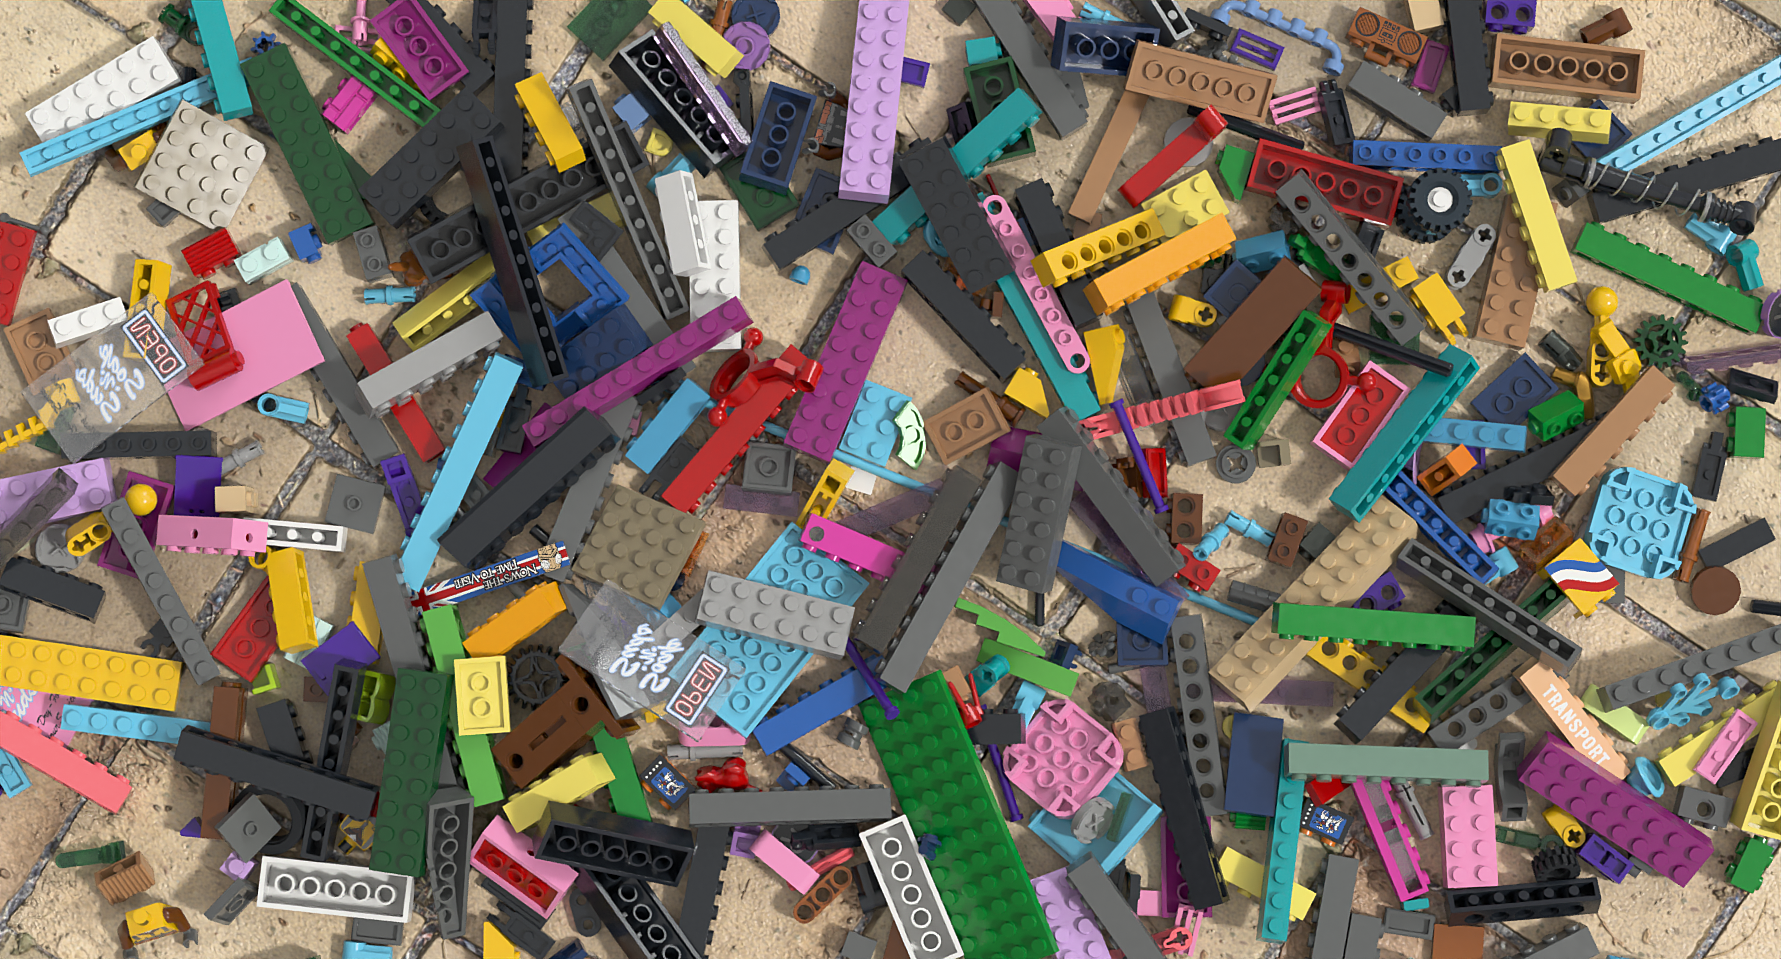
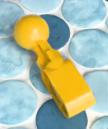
(1601, 303)
(139, 498)

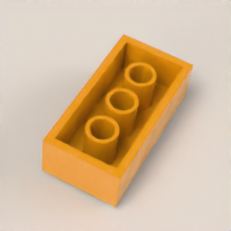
(516, 622)

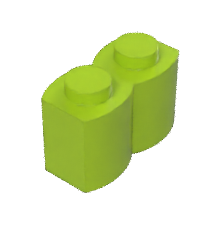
(375, 697)

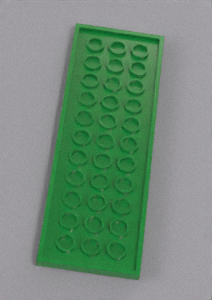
(950, 797)

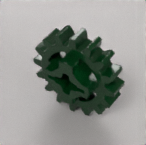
(1669, 345)

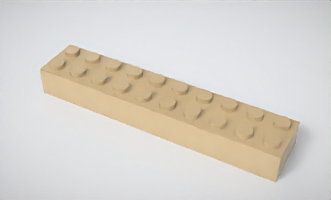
(1332, 579)

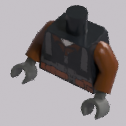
(830, 131)

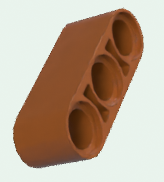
(816, 905)

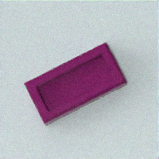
(1430, 66)

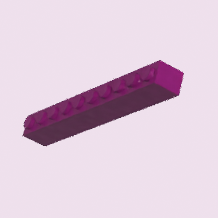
(644, 368)

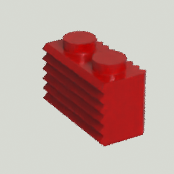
(211, 254)

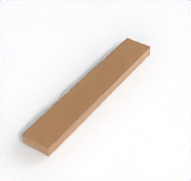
(1108, 156)

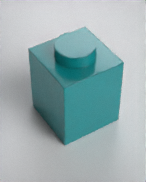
(982, 50)

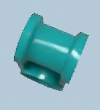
(989, 673)

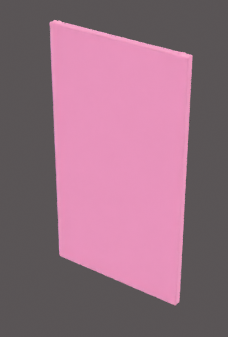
(274, 345)

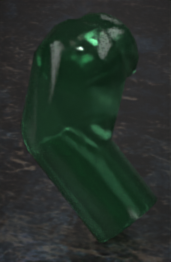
(1690, 385)

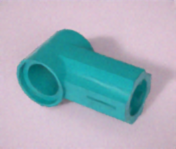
(1743, 258)

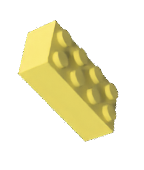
(564, 785)

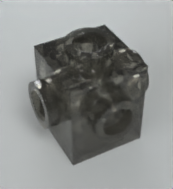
(1276, 220)
(1108, 700)

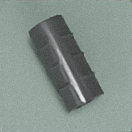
(1251, 596)

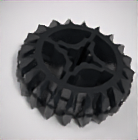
(539, 689)

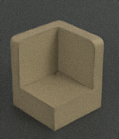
(1273, 453)

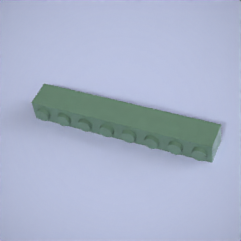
(1386, 763)

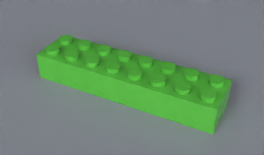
(478, 761)

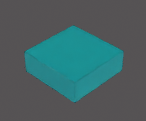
(1415, 904)

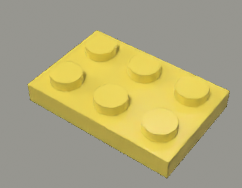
(1186, 205)
(482, 695)

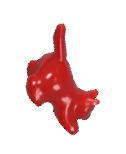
(729, 776)

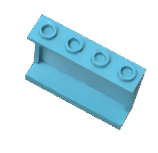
(1140, 818)

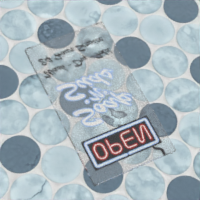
(112, 378)
(652, 660)

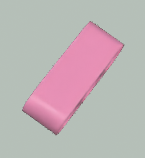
(717, 734)
(784, 861)

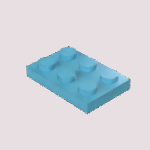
(871, 427)

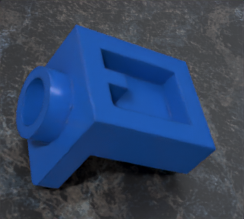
(792, 777)

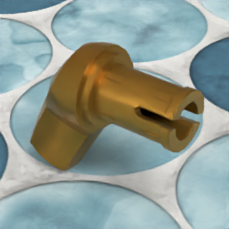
(1580, 385)

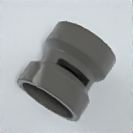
(855, 728)

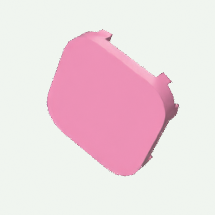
(1064, 758)

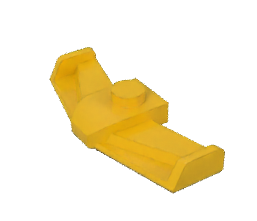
(1625, 361)

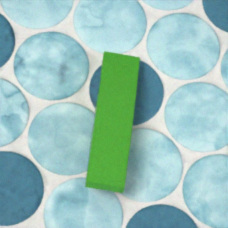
(1008, 633)
(1031, 667)

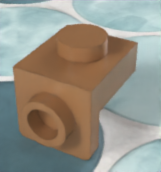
(1350, 354)

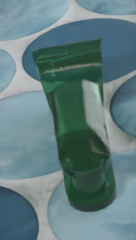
(1527, 839)
(105, 854)

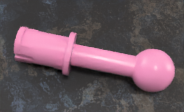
(360, 24)

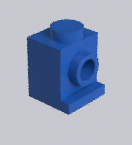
(306, 243)

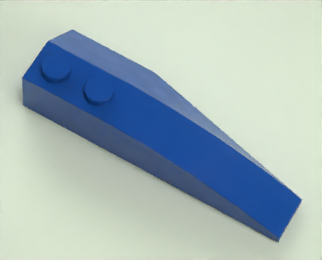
(1120, 593)

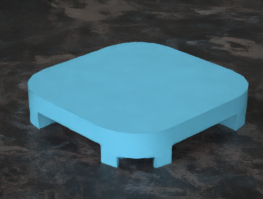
(1639, 522)

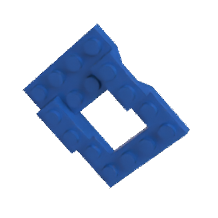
(563, 245)

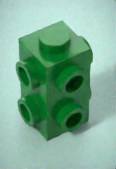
(1555, 415)
(1749, 864)

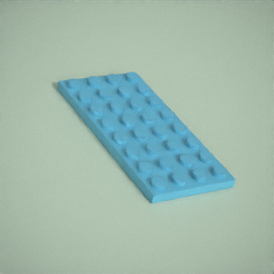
(771, 665)

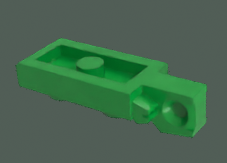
(1314, 257)

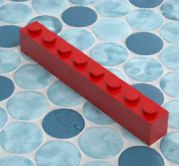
(730, 440)

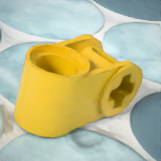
(1186, 311)
(1561, 823)

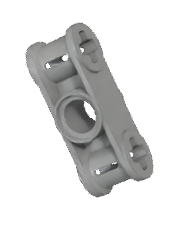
(1470, 257)

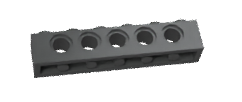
(1468, 730)

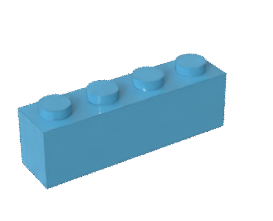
(669, 424)
(1478, 435)

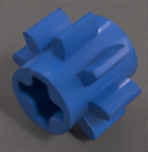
(260, 43)
(1714, 398)

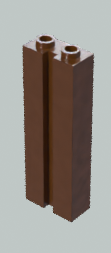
(1253, 325)
(229, 721)

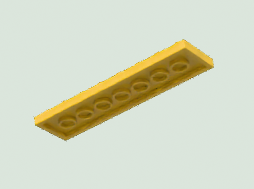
(89, 673)

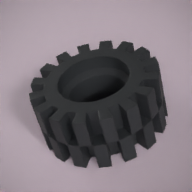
(1555, 865)

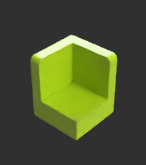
(266, 680)

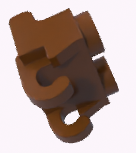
(1131, 474)

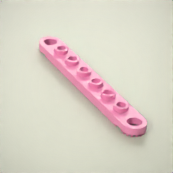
(1042, 299)

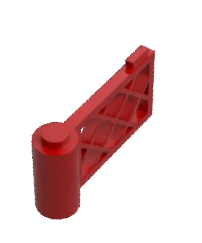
(220, 362)

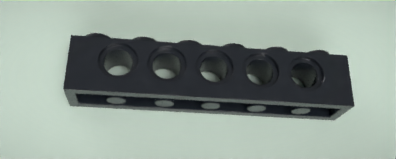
(1522, 901)

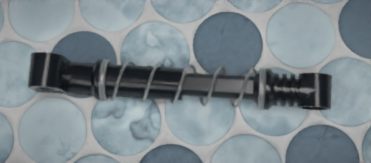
(1587, 172)

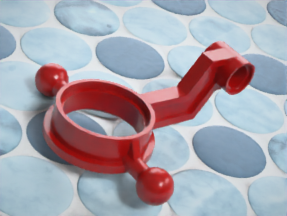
(1334, 295)
(758, 373)

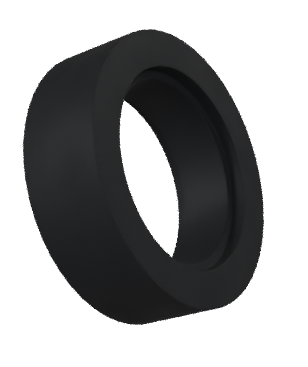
(298, 813)

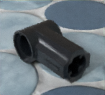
(869, 891)

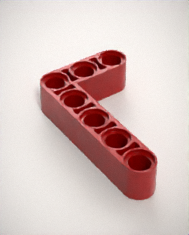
(1173, 156)

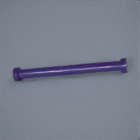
(1138, 456)
(890, 711)
(1004, 781)

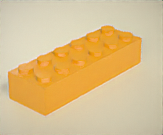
(1159, 264)

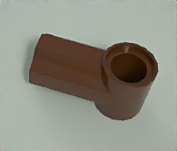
(1610, 26)

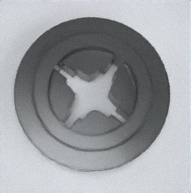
(1247, 462)

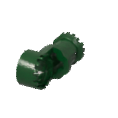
(182, 26)

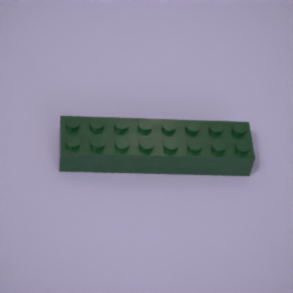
(307, 143)
(410, 770)

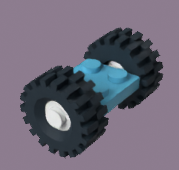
(1433, 205)

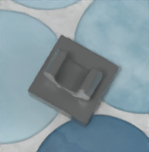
(1638, 866)

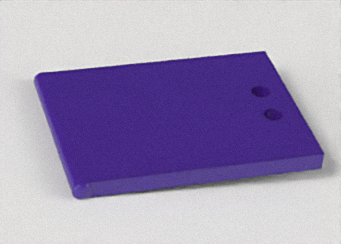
(196, 485)
(346, 644)

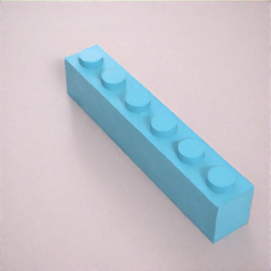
(126, 723)

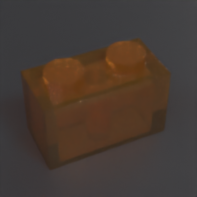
(1548, 543)

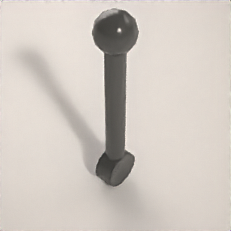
(4, 217)

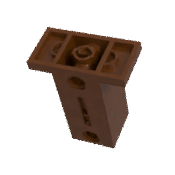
(559, 727)

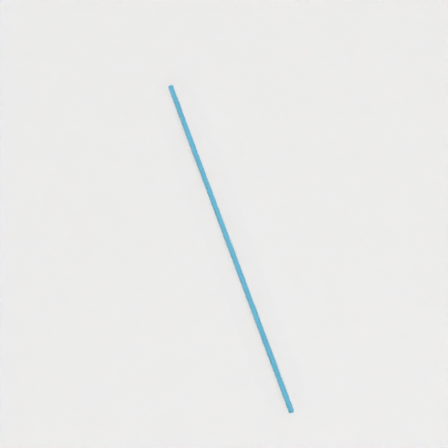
(912, 484)

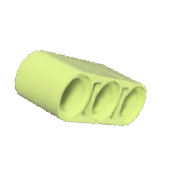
(1622, 720)

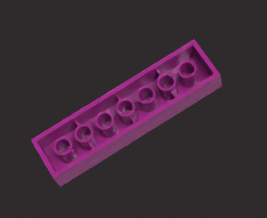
(846, 362)
(1615, 809)

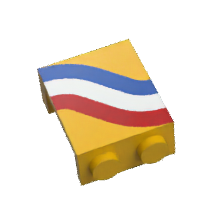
(1580, 577)

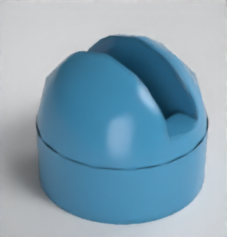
(800, 275)

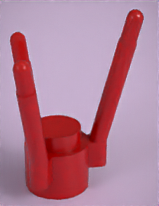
(970, 714)

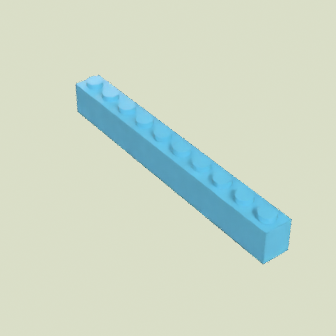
(459, 466)

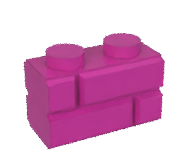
(348, 104)

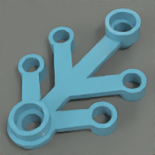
(1691, 703)

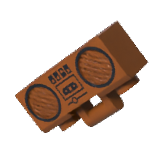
(1387, 36)

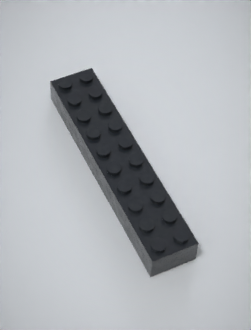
(537, 198)

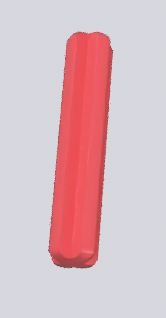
(829, 862)

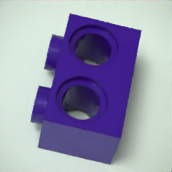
(1509, 21)
(1374, 593)
(1604, 858)

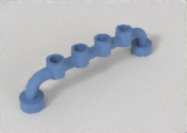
(1295, 29)

